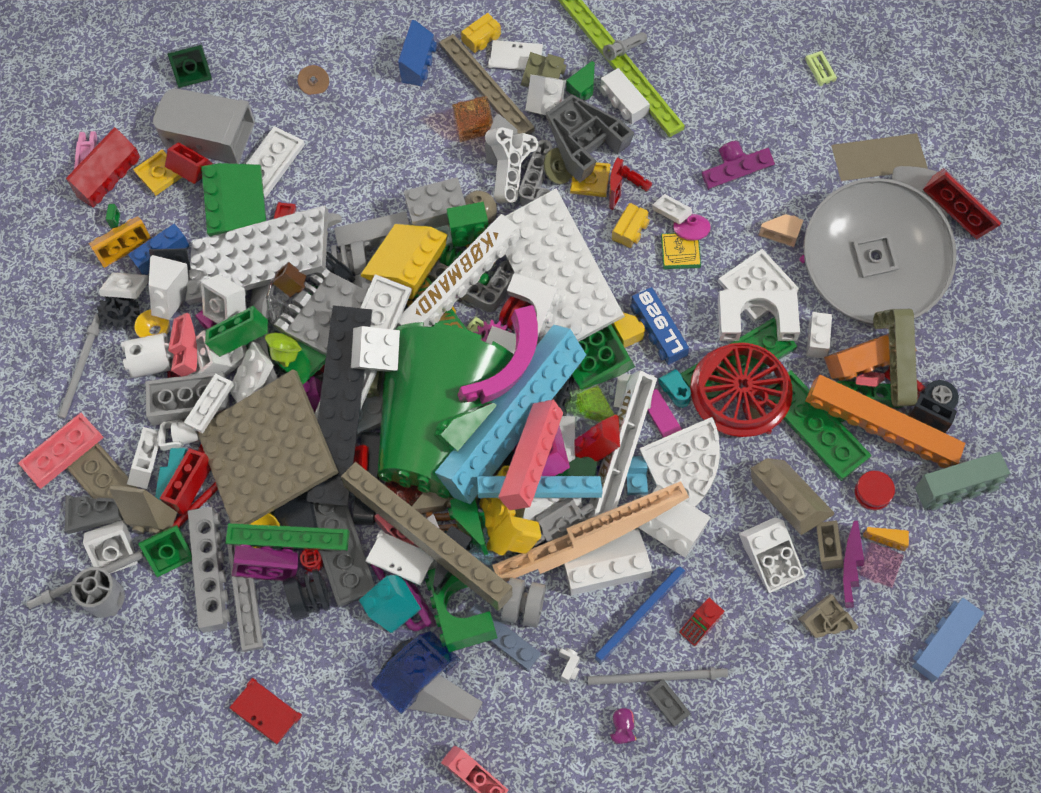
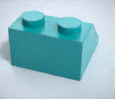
(390, 603)

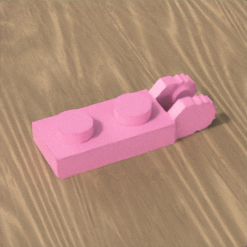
(84, 147)

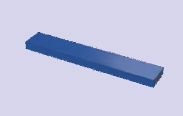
(639, 615)

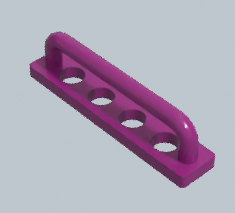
(426, 614)

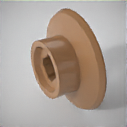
(307, 85)

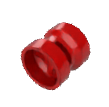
(311, 563)

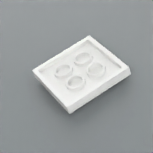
(757, 274)

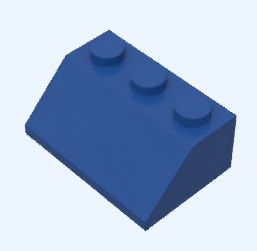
(416, 54)

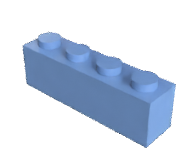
(947, 640)

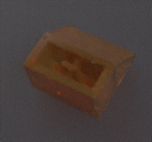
(472, 118)

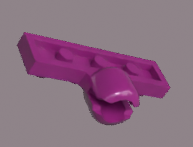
(736, 164)

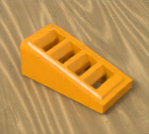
(890, 537)

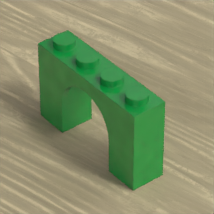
(458, 632)

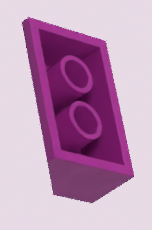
(264, 563)

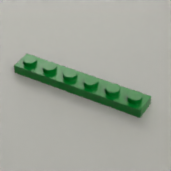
(288, 537)

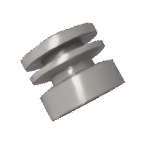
(354, 259)

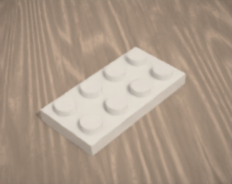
(275, 156)

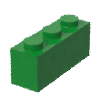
(236, 331)

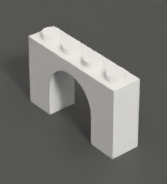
(538, 294)
(781, 304)

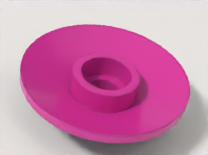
(693, 228)

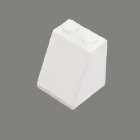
(166, 286)

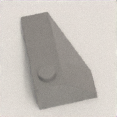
(447, 699)

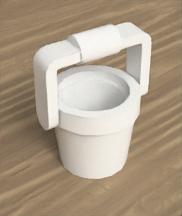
(180, 434)

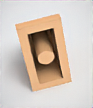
(782, 229)

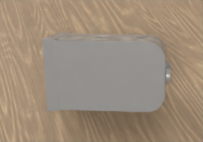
(205, 124)

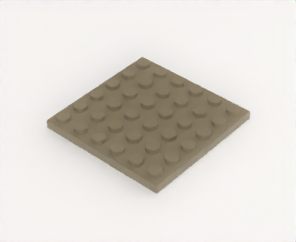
(266, 450)

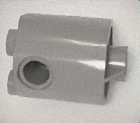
(98, 592)

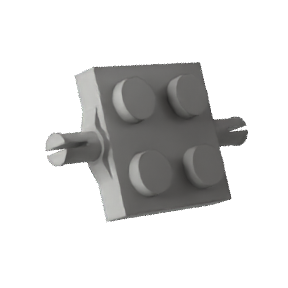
(559, 517)

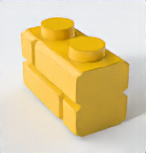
(481, 33)
(630, 225)

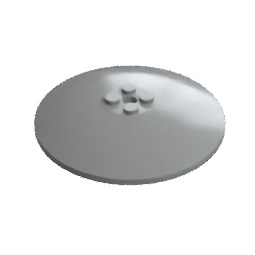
(896, 223)

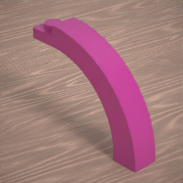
(526, 334)

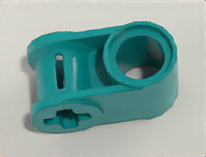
(674, 385)

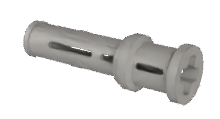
(620, 47)

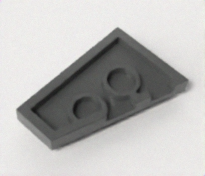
(88, 513)

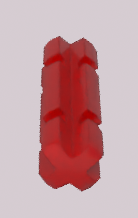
(636, 178)

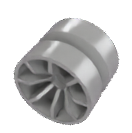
(522, 602)

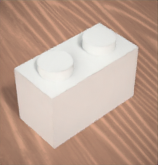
(819, 335)

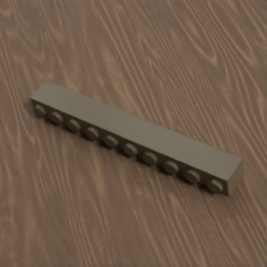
(427, 536)

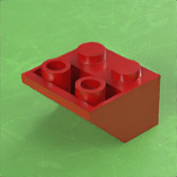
(186, 162)

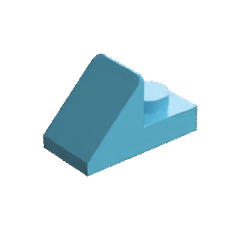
(637, 477)

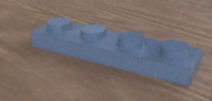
(510, 642)

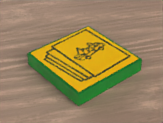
(679, 252)

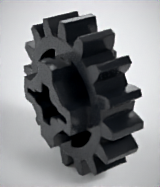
(109, 314)

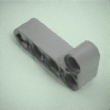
(535, 173)

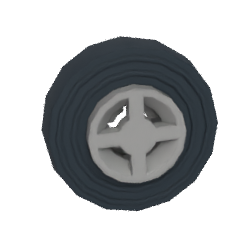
(944, 390)

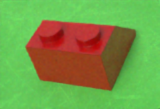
(599, 440)

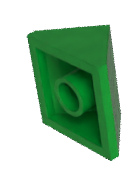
(166, 550)

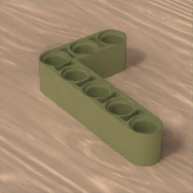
(902, 353)

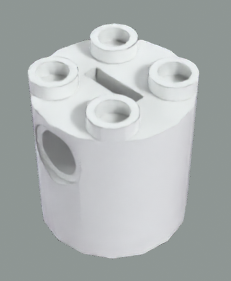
(147, 355)

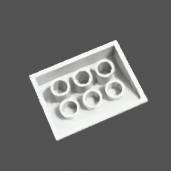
(609, 565)

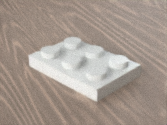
(251, 373)

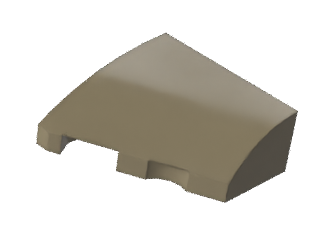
(827, 618)

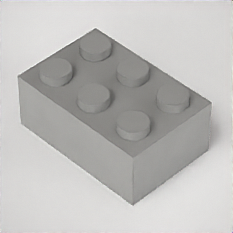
(429, 202)

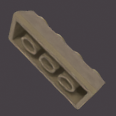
(790, 494)

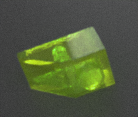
(593, 404)

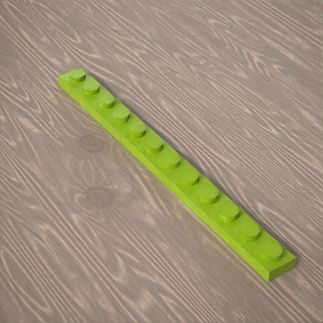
(600, 37)

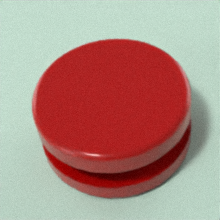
(508, 309)
(874, 490)

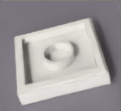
(124, 285)

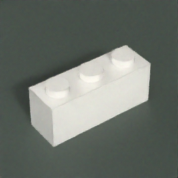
(624, 96)

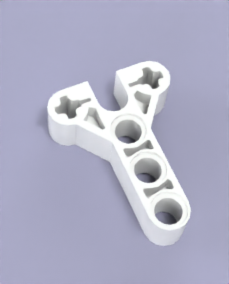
(510, 153)

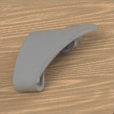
(915, 177)

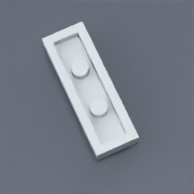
(208, 403)

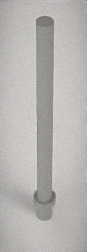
(658, 676)

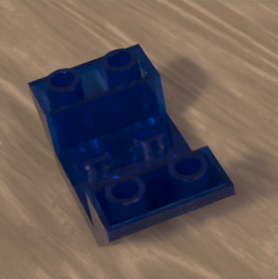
(413, 670)

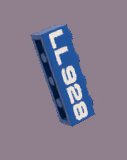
(659, 326)

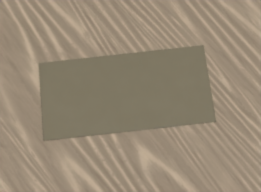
(877, 156)

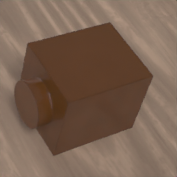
(289, 279)

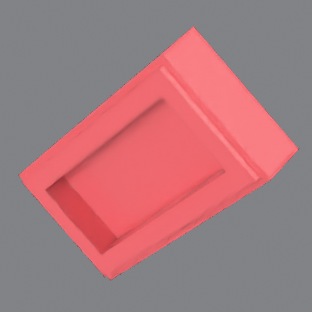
(870, 378)

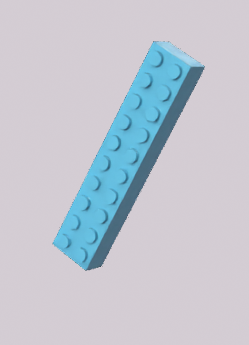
(500, 432)

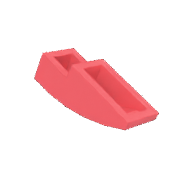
(183, 346)

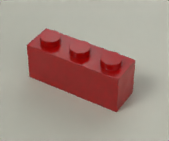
(186, 481)

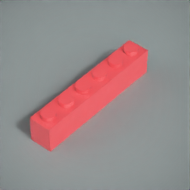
(531, 455)

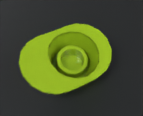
(282, 348)

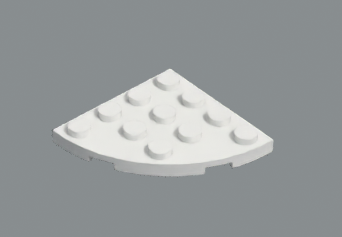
(686, 457)

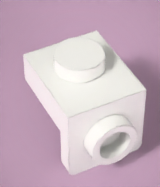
(571, 670)

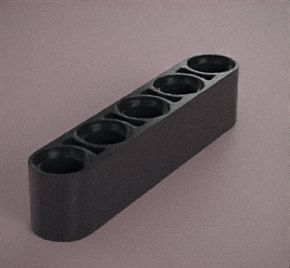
(362, 513)

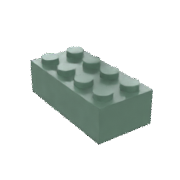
(962, 481)

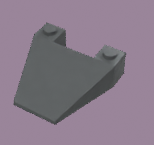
(581, 130)

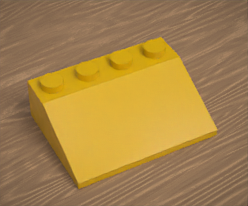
(407, 255)

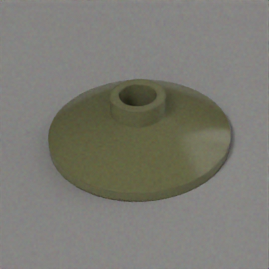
(559, 174)

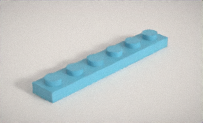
(547, 487)

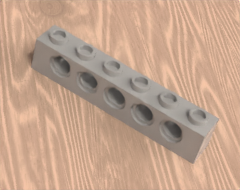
(198, 521)

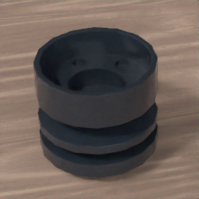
(306, 594)

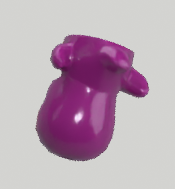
(624, 724)

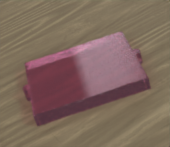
(881, 565)

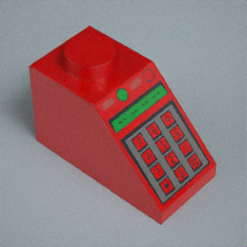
(702, 621)

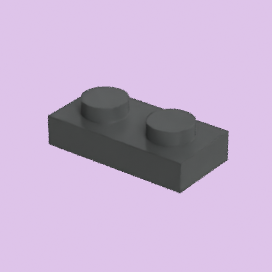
(668, 703)

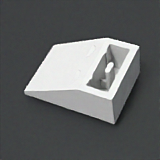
(772, 554)

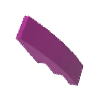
(853, 559)

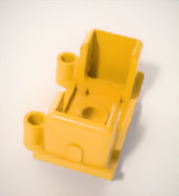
(504, 529)

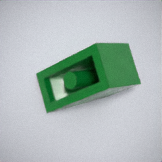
(582, 82)

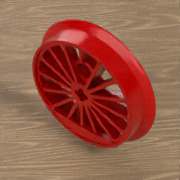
(733, 381)

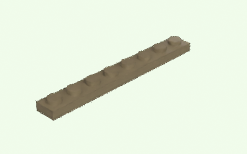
(485, 84)

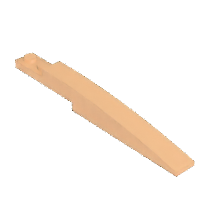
(592, 533)

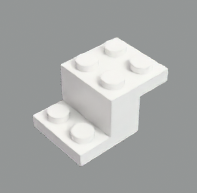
(210, 362)

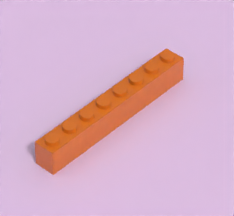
(885, 422)

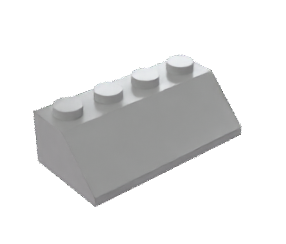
(176, 397)

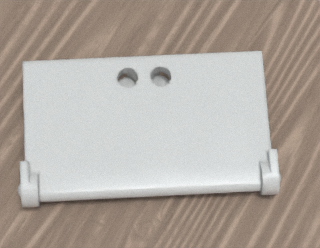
(510, 57)
(402, 556)

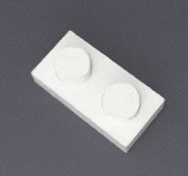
(672, 209)

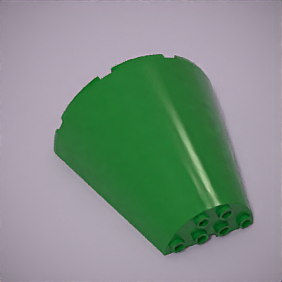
(423, 393)

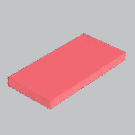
(60, 450)

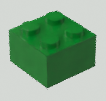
(467, 223)

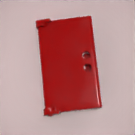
(267, 708)

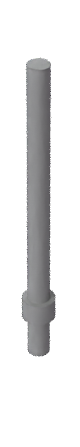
(92, 332)
(49, 596)

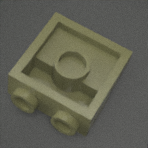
(544, 66)

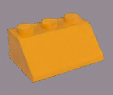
(120, 241)

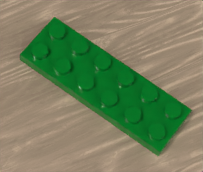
(763, 336)
(822, 432)

